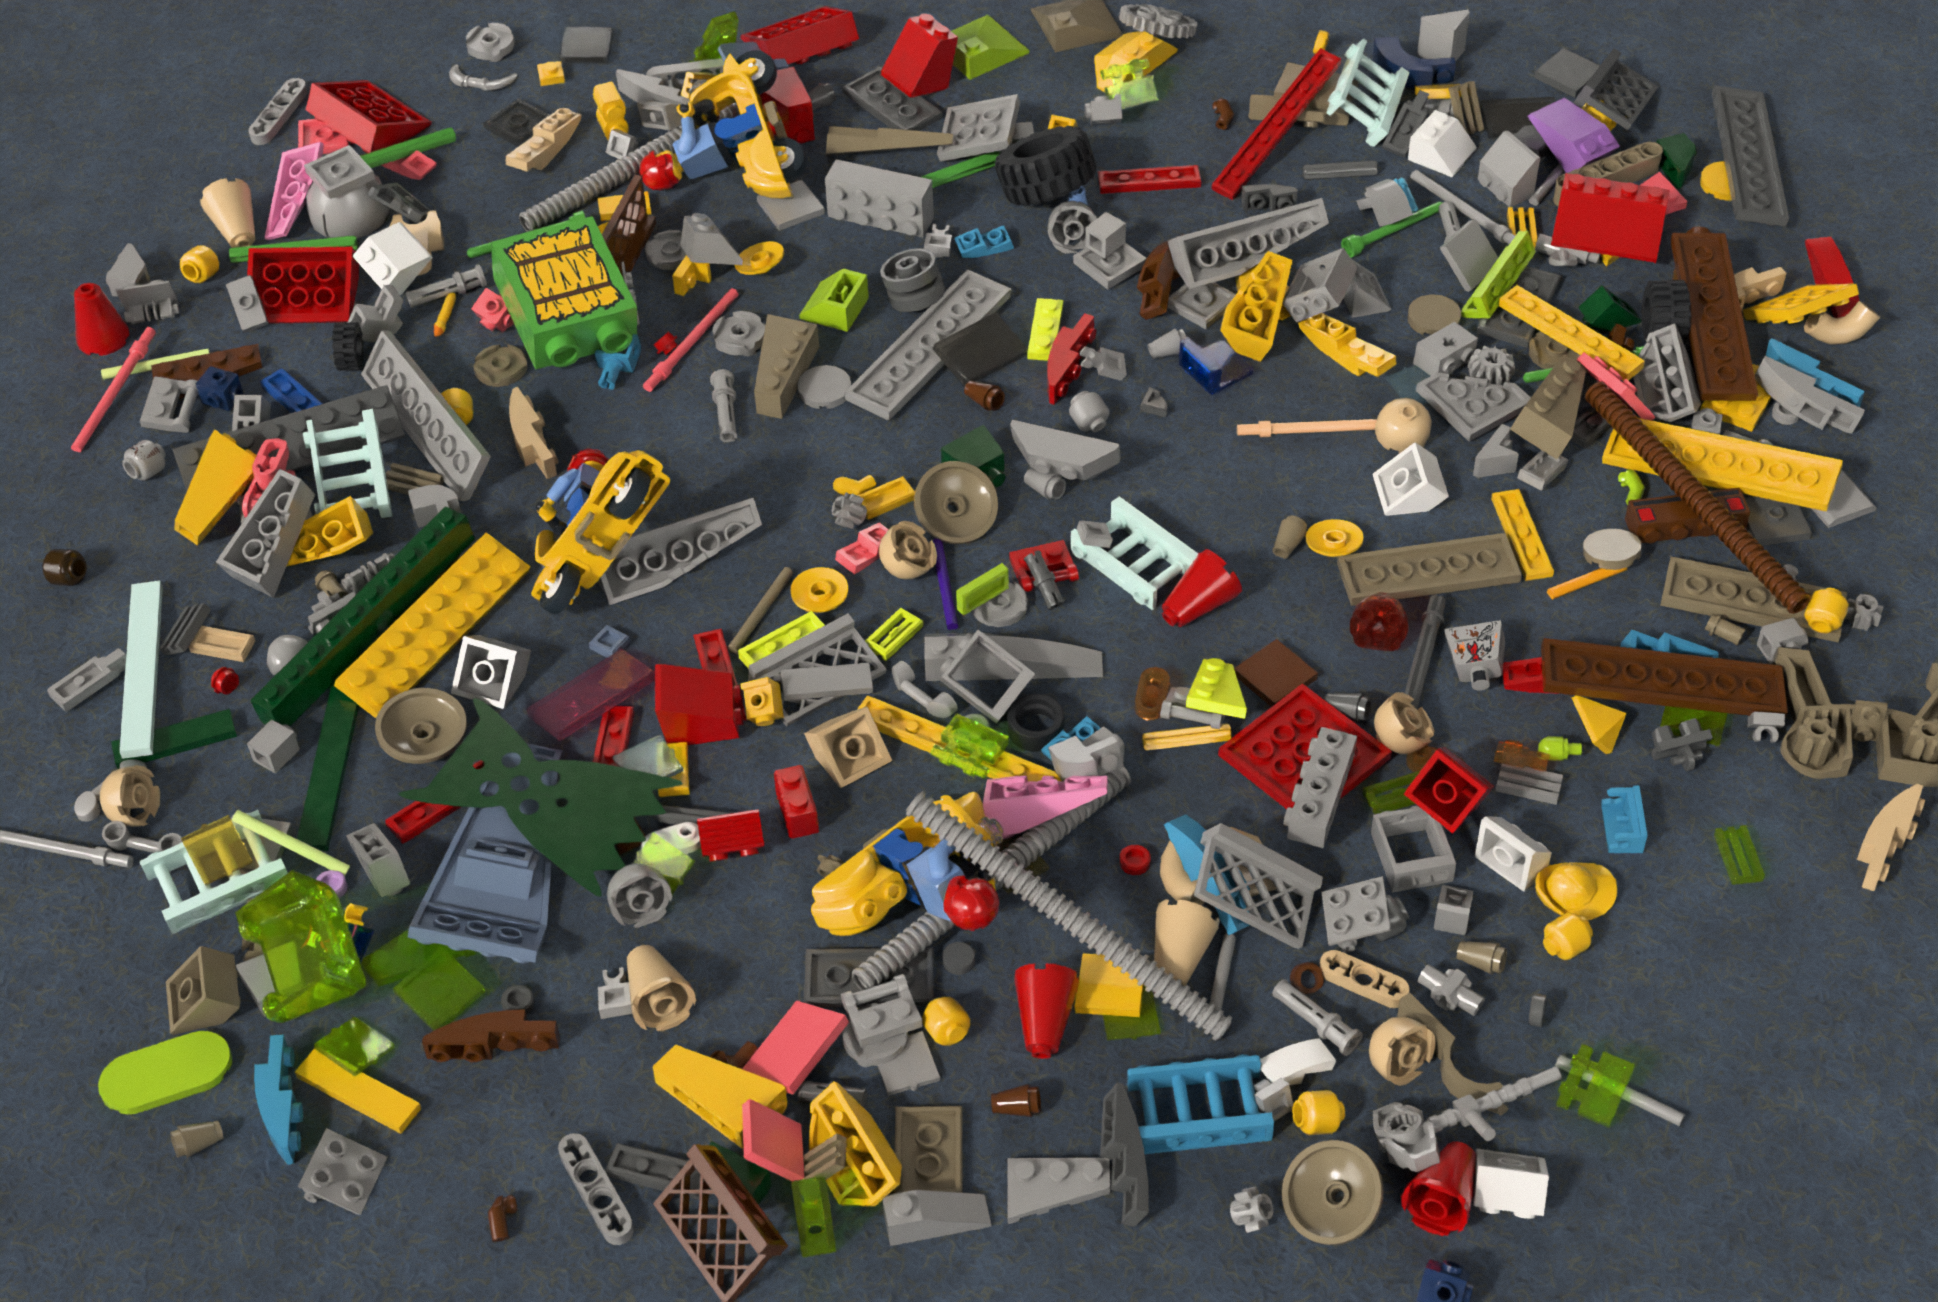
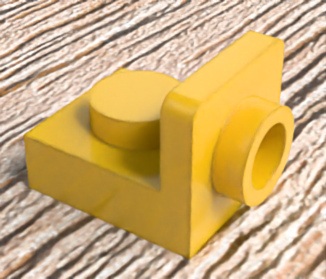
(688, 273)

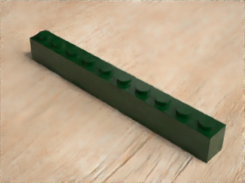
(363, 618)

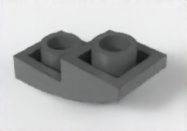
(1268, 195)

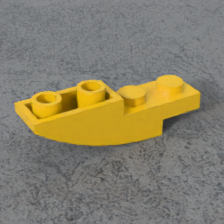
(1343, 346)

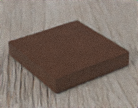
(1274, 672)

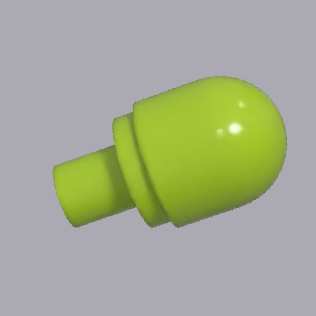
(1559, 748)

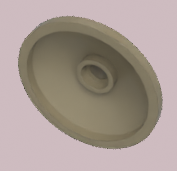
(965, 489)
(416, 715)
(1312, 1187)

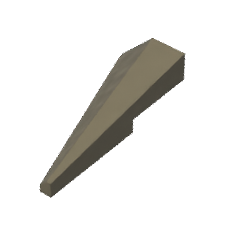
(856, 140)

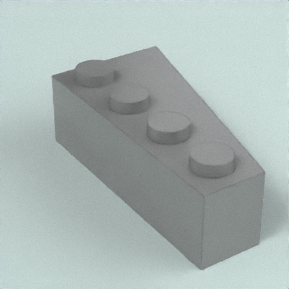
(268, 534)

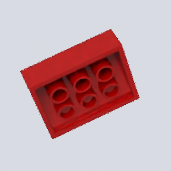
(806, 35)
(364, 113)
(1610, 217)
(305, 283)

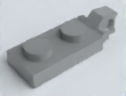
(87, 679)

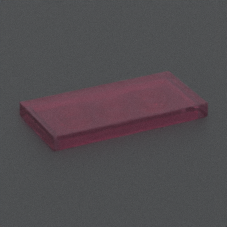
(591, 694)

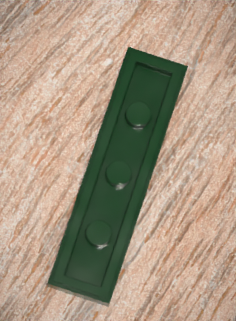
(185, 736)

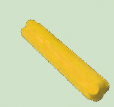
(1185, 737)

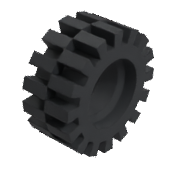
(347, 346)

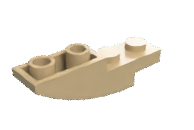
(547, 141)
(1757, 286)
(529, 435)
(1888, 832)

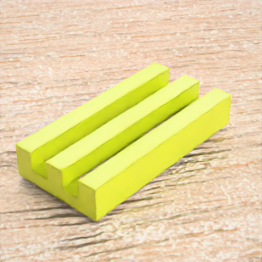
(897, 636)

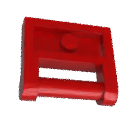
(1055, 556)

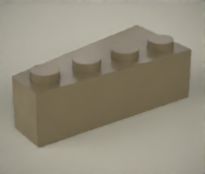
(784, 357)
(1553, 408)

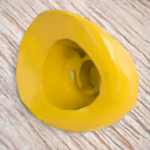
(1577, 889)

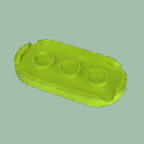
(165, 1072)

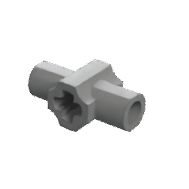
(1451, 989)

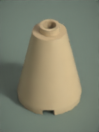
(230, 210)
(1182, 937)
(657, 990)

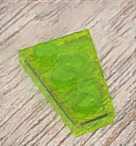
(719, 31)
(401, 957)

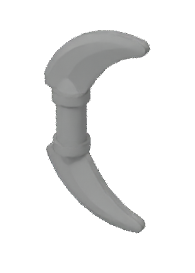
(468, 81)

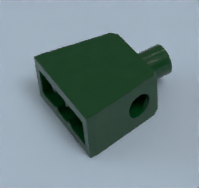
(980, 451)

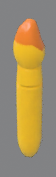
(440, 325)

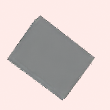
(1443, 35)
(1365, 294)

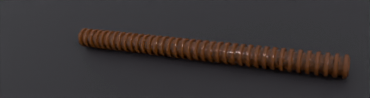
(1698, 498)

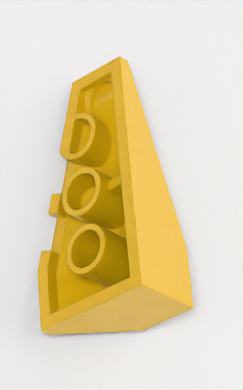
(1255, 309)
(332, 532)

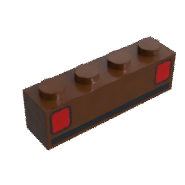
(1672, 519)

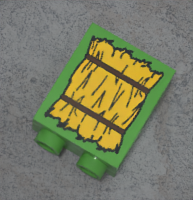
(564, 293)

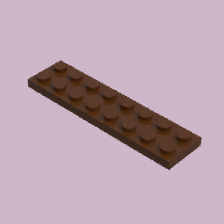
(1717, 324)
(1662, 678)

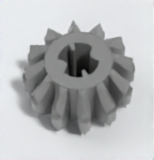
(1492, 365)

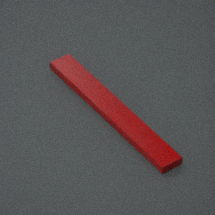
(1276, 124)

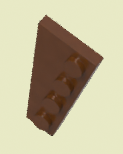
(237, 360)

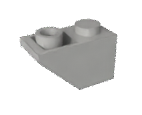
(127, 270)

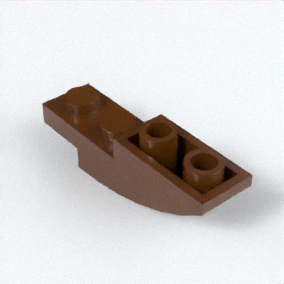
(1156, 281)
(479, 1035)

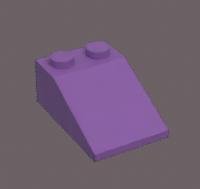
(1573, 134)

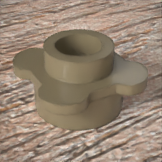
(828, 864)

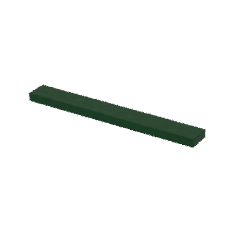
(328, 769)

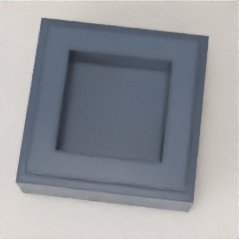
(609, 641)

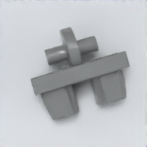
(326, 609)

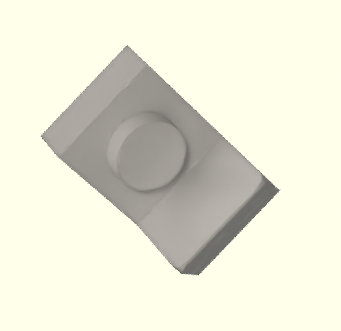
(1496, 455)
(1453, 910)

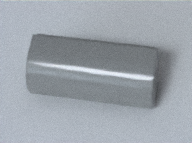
(659, 115)

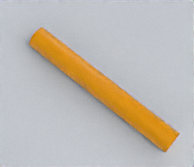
(1581, 581)

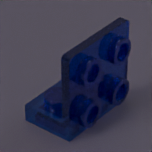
(1214, 365)

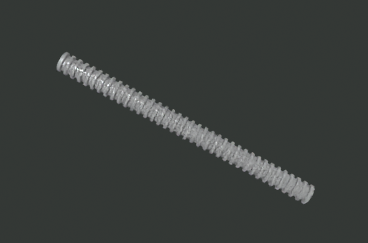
(603, 179)
(1024, 850)
(1069, 916)

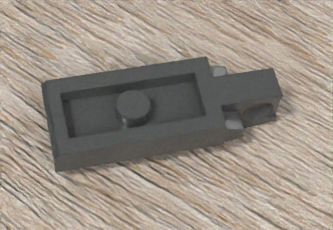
(1407, 122)

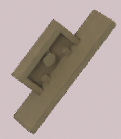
(1262, 104)

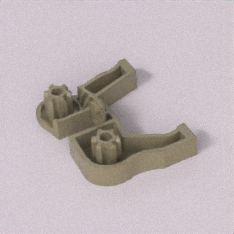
(1823, 732)

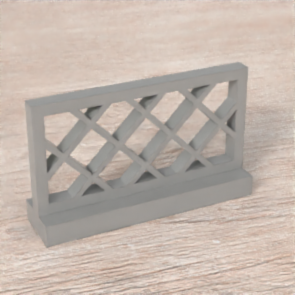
(809, 648)
(1260, 861)

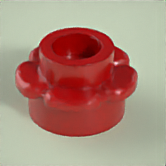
(666, 343)
(224, 680)

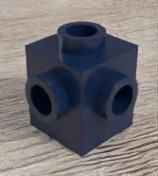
(219, 388)
(1445, 1283)

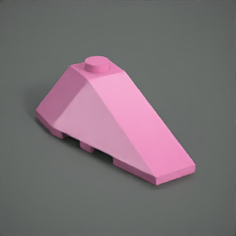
(291, 189)
(1025, 803)

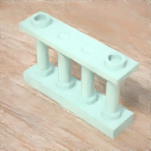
(1388, 96)
(370, 452)
(1141, 531)
(211, 900)

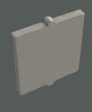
(911, 1068)

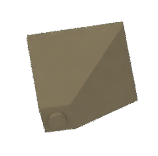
(1076, 23)

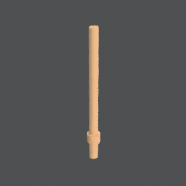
(1266, 428)

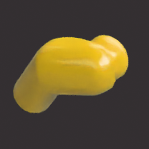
(847, 485)

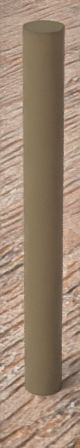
(760, 610)

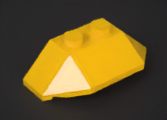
(1129, 47)
(870, 1162)

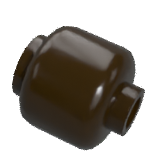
(64, 567)

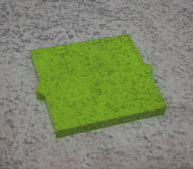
(666, 859)
(1132, 1027)
(354, 1046)

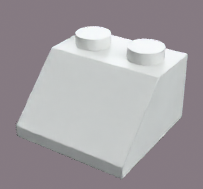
(1441, 144)
(393, 257)
(1410, 482)
(1510, 852)
(1510, 1183)

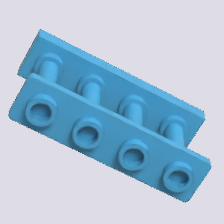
(1205, 1133)

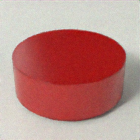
(1134, 859)

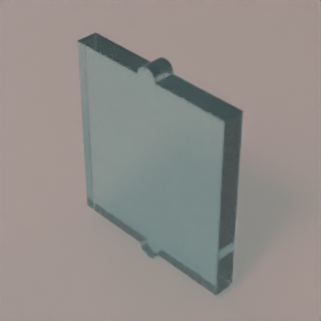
(1406, 382)
(650, 757)

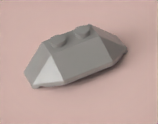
(1668, 379)
(1064, 452)

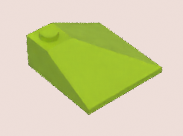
(984, 46)

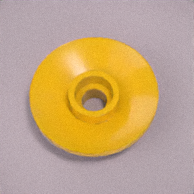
(760, 258)
(1334, 537)
(819, 589)

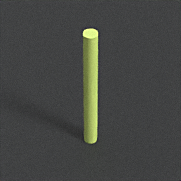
(144, 366)
(290, 842)

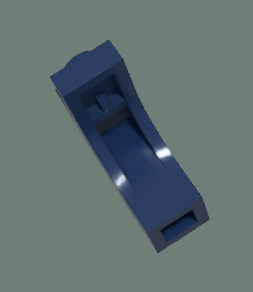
(1391, 57)

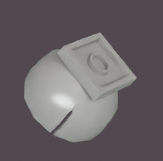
(339, 196)

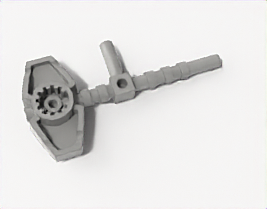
(1413, 1141)

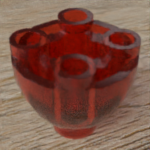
(1379, 623)

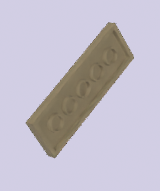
(1430, 568)
(1731, 593)

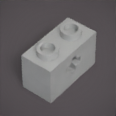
(1445, 350)

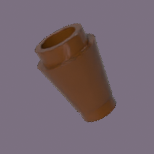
(986, 395)
(1017, 1101)

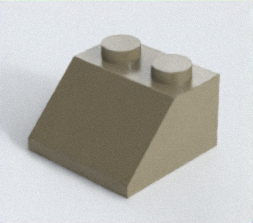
(202, 991)

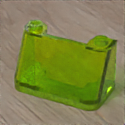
(303, 946)

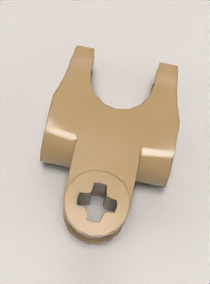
(427, 233)

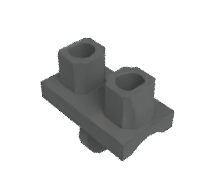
(1686, 747)

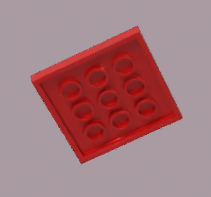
(1278, 742)

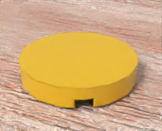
(1715, 181)

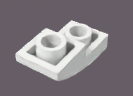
(1297, 1060)

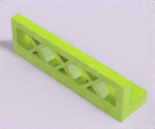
(1500, 277)

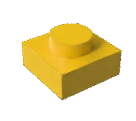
(551, 73)

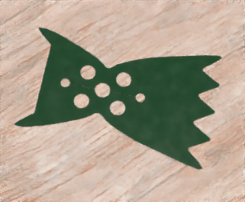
(573, 837)

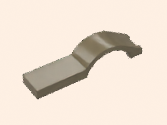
(1444, 1041)

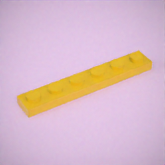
(1570, 331)

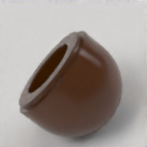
(1295, 977)

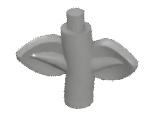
(1564, 256)

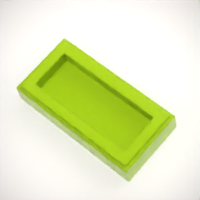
(982, 589)

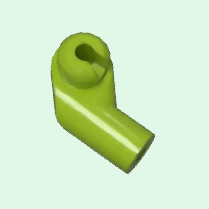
(1632, 480)

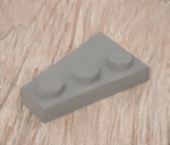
(1052, 1182)

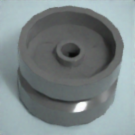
(912, 280)

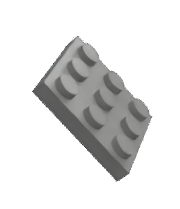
(980, 127)

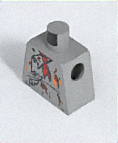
(1477, 652)

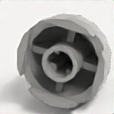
(1068, 223)
(638, 890)

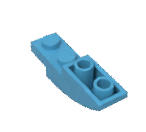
(1810, 367)
(1186, 838)
(277, 1100)

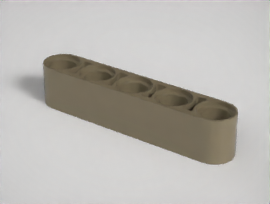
(1621, 167)

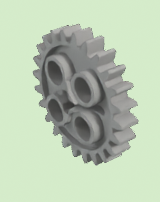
(1158, 21)

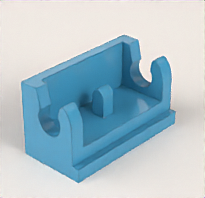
(1624, 820)

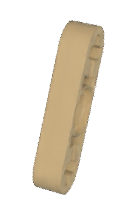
(1358, 967)

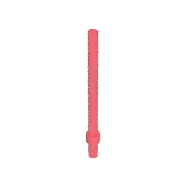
(137, 352)
(664, 369)

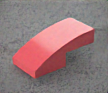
(413, 166)
(863, 551)

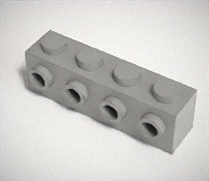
(1321, 787)

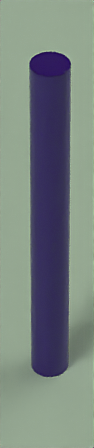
(945, 586)

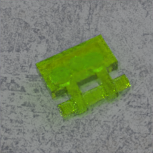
(1132, 92)
(971, 738)
(1605, 1089)

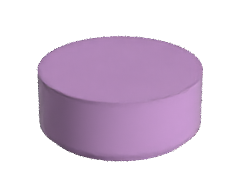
(335, 880)

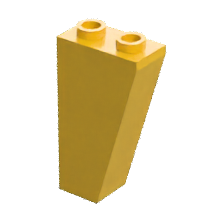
(216, 485)
(716, 1089)

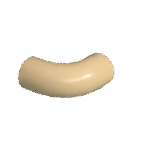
(1843, 329)
(1176, 878)

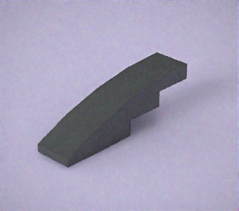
(1124, 1146)

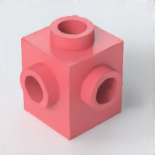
(492, 311)

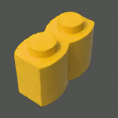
(610, 108)

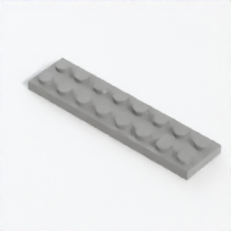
(910, 359)
(427, 416)

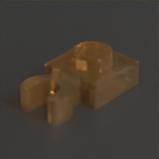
(1515, 754)

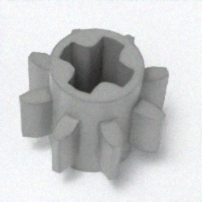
(849, 510)
(1864, 612)
(1251, 1209)

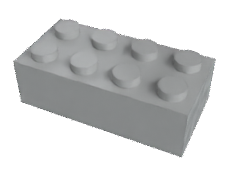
(879, 198)

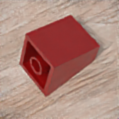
(921, 57)
(792, 104)
(697, 704)
(1448, 789)

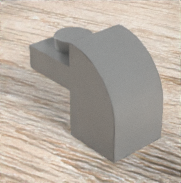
(1387, 202)
(380, 316)
(430, 500)
(1075, 759)

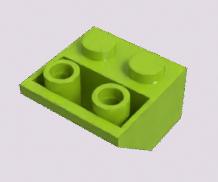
(837, 300)

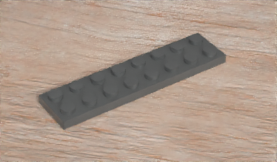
(1750, 156)
(290, 427)

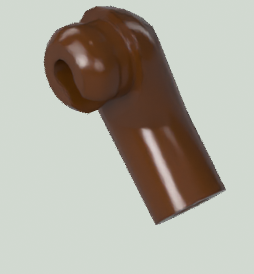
(1225, 111)
(739, 1059)
(497, 1216)

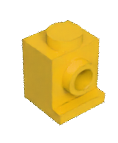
(771, 705)

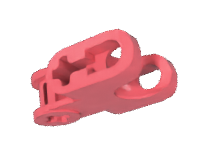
(264, 470)

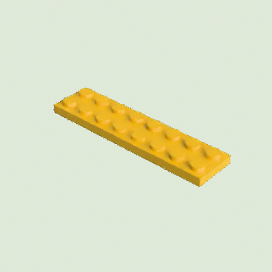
(1738, 463)
(433, 625)

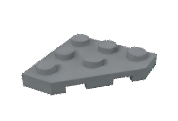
(1472, 403)

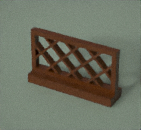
(629, 226)
(740, 1205)

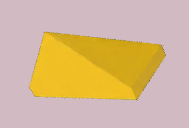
(1600, 722)

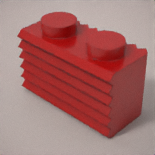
(796, 801)
(730, 834)

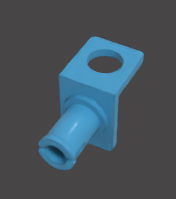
(617, 362)

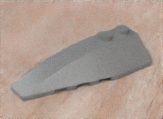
(1242, 244)
(667, 552)
(1042, 657)

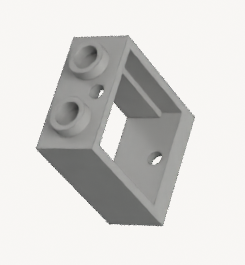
(1319, 288)
(966, 645)
(1416, 872)

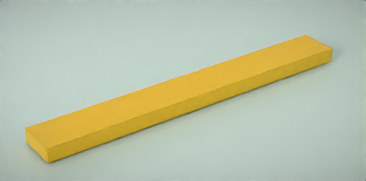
(925, 734)

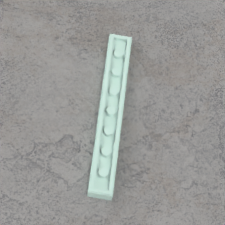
(141, 670)

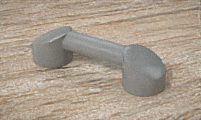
(940, 706)
(87, 803)
(119, 838)

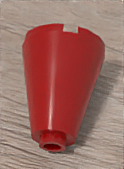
(97, 322)
(1200, 590)
(1045, 1005)
(1443, 1192)

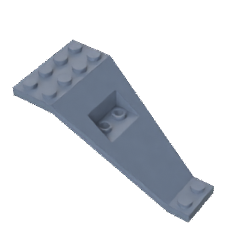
(491, 880)

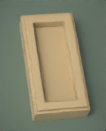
(222, 643)

